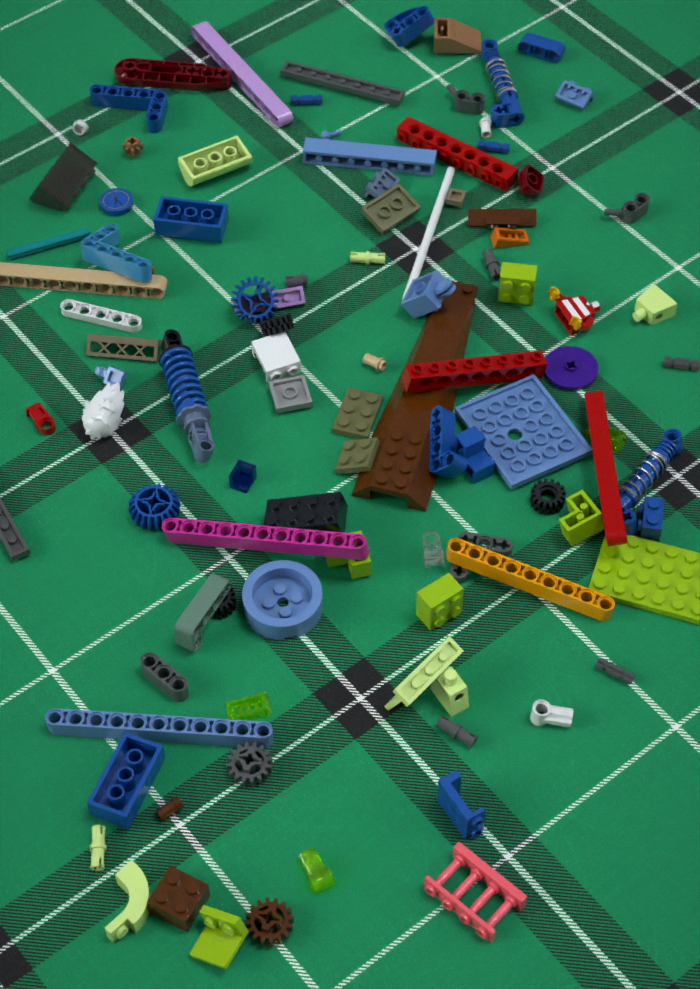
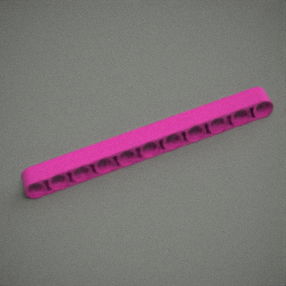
(266, 538)

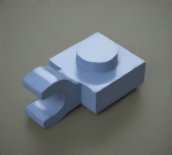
(112, 375)

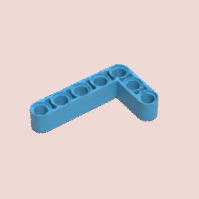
(102, 251)

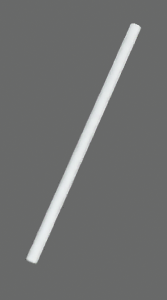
(431, 227)

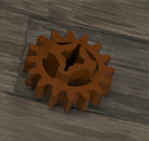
(276, 928)

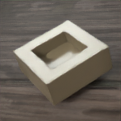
(455, 197)

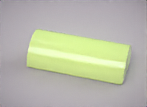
(214, 161)

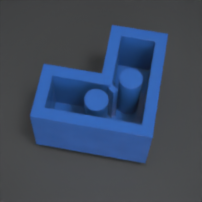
(471, 445)

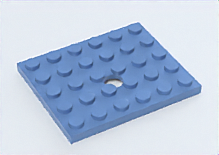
(526, 408)

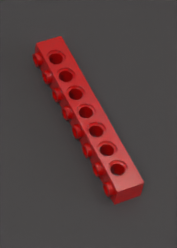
(458, 154)
(473, 371)

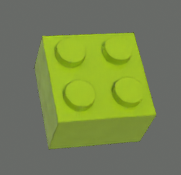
(517, 283)
(439, 601)

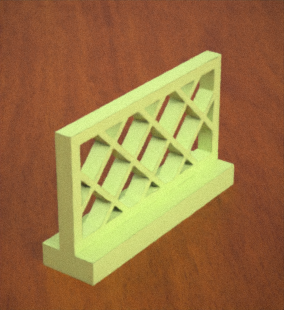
(425, 673)

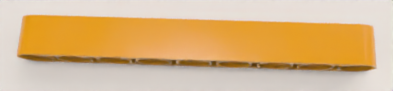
(500, 568)

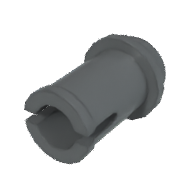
(299, 280)

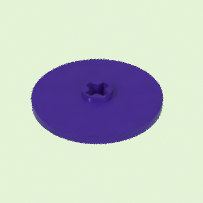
(583, 369)

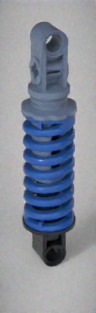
(187, 394)

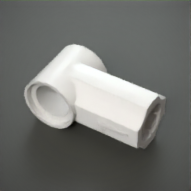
(552, 714)

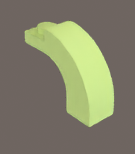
(135, 914)

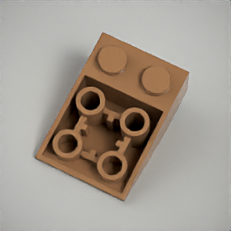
(455, 37)

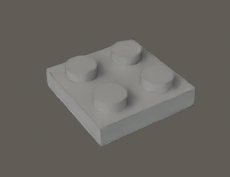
(290, 394)

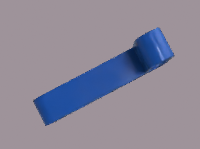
(151, 100)

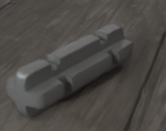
(681, 363)
(615, 670)

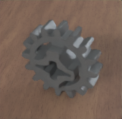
(252, 767)

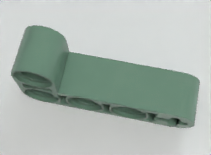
(199, 611)

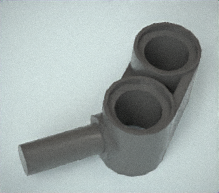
(467, 104)
(631, 210)

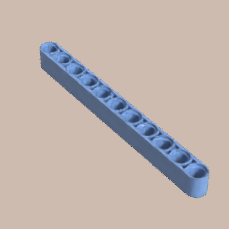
(150, 722)

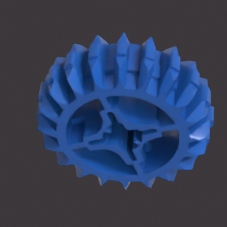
(263, 303)
(153, 505)

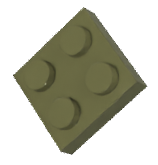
(357, 455)

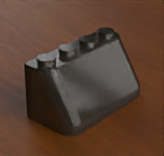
(64, 179)

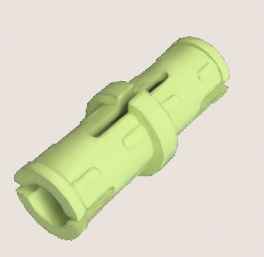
(367, 257)
(97, 847)

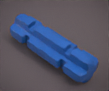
(306, 99)
(493, 146)

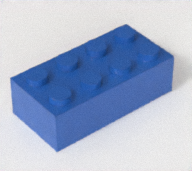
(191, 219)
(126, 780)

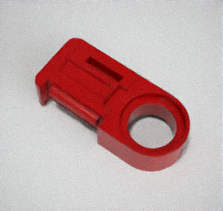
(41, 417)

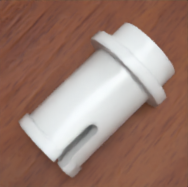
(485, 125)

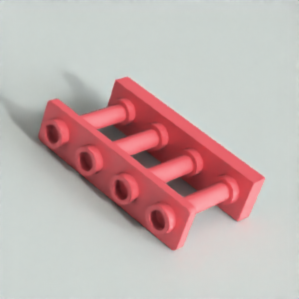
(479, 871)

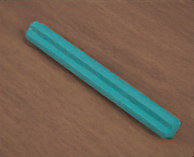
(47, 243)

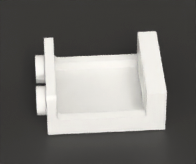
(276, 356)

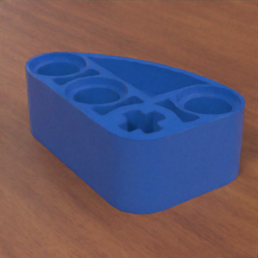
(409, 24)

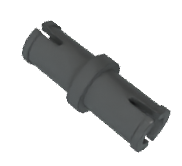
(492, 264)
(456, 731)

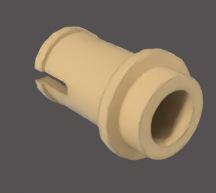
(373, 361)

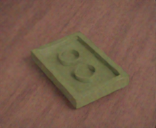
(390, 208)
(357, 414)

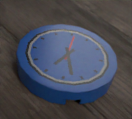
(116, 201)

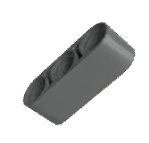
(160, 669)

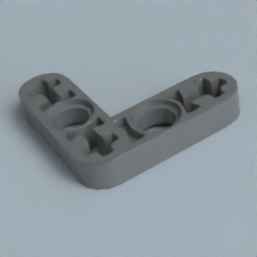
(471, 537)

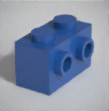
(652, 518)

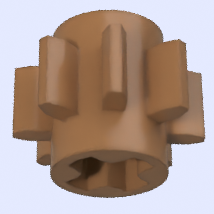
(132, 147)

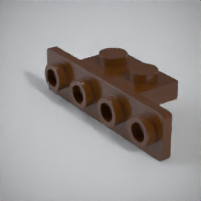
(502, 217)

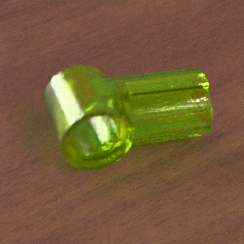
(318, 875)

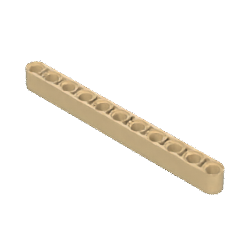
(79, 280)

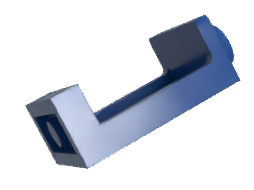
(467, 822)

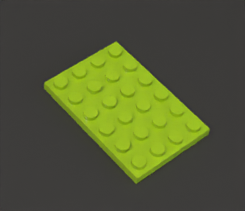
(650, 577)

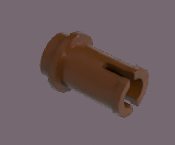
(169, 808)

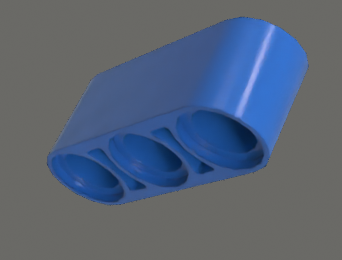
(541, 47)

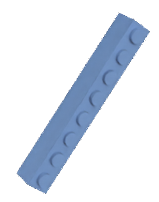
(369, 156)

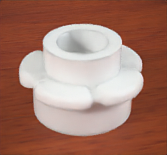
(77, 129)

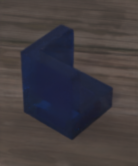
(242, 476)

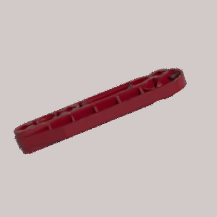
(172, 75)

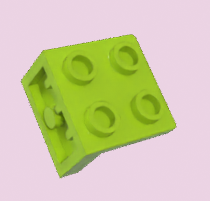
(219, 938)

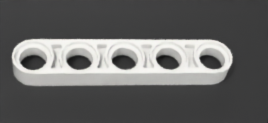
(106, 321)

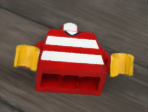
(574, 312)

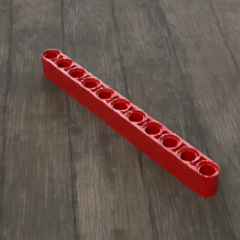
(605, 469)

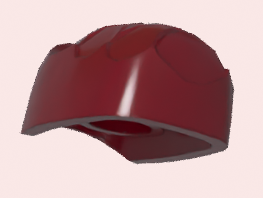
(530, 181)

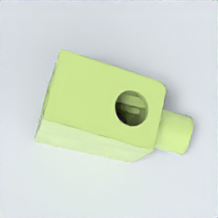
(654, 306)
(449, 687)

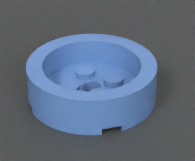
(278, 583)

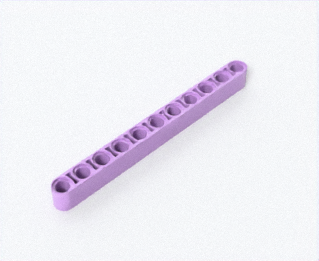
(242, 74)

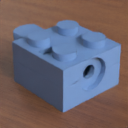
(427, 294)

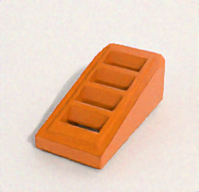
(503, 237)

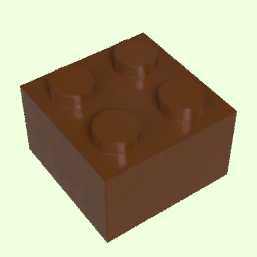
(178, 898)

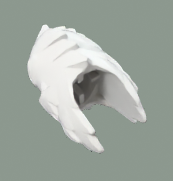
(103, 412)

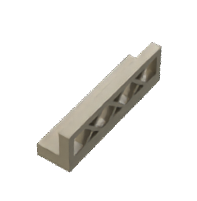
(123, 340)

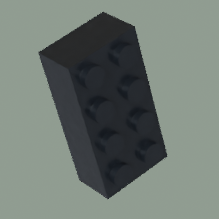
(309, 512)

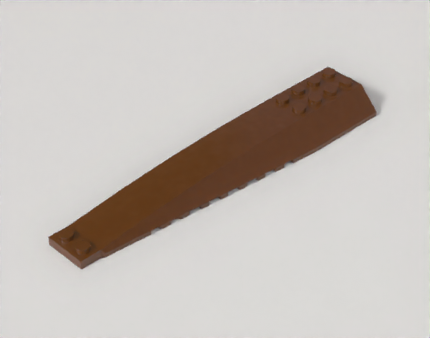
(404, 427)

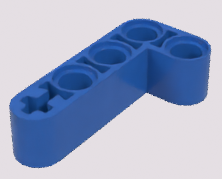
(442, 455)

